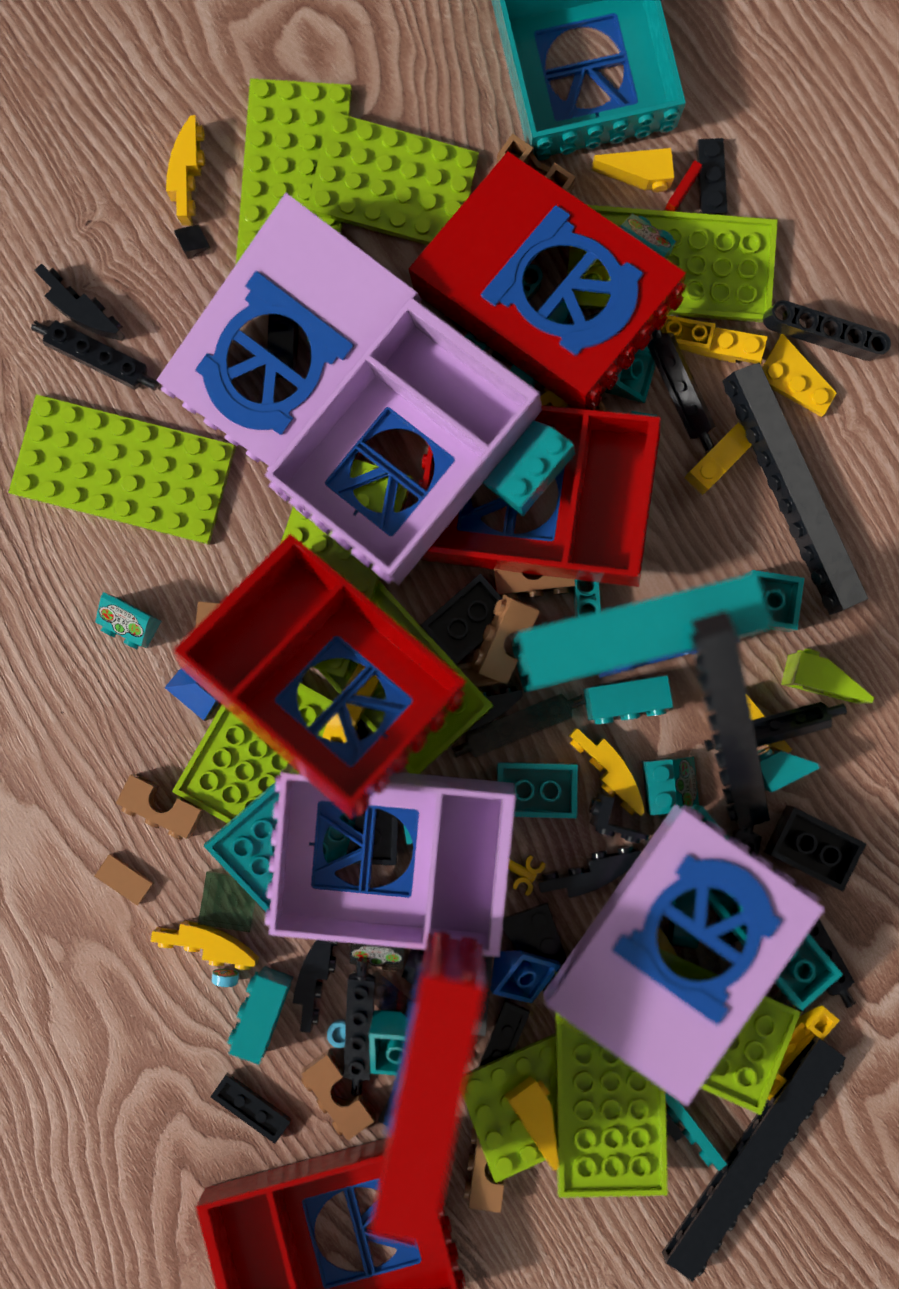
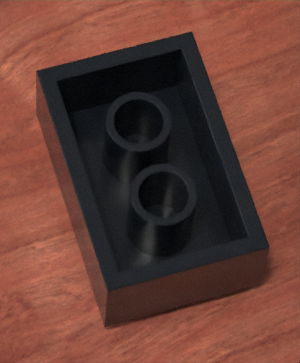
(463, 619)
(815, 847)

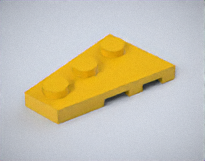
(796, 378)

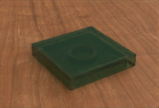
(225, 903)

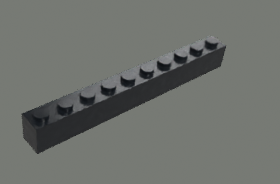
(794, 489)
(730, 718)
(752, 1159)

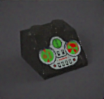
(381, 956)

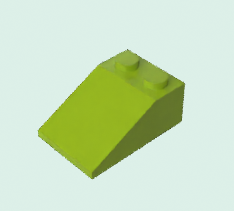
(821, 676)

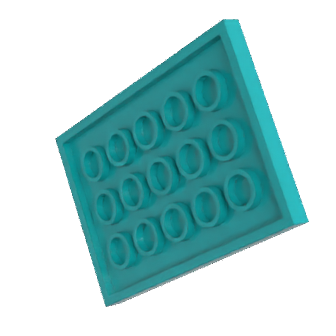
(246, 846)

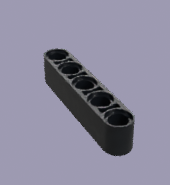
(838, 329)

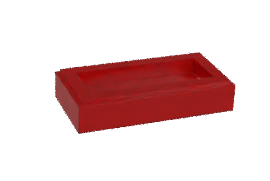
(684, 187)

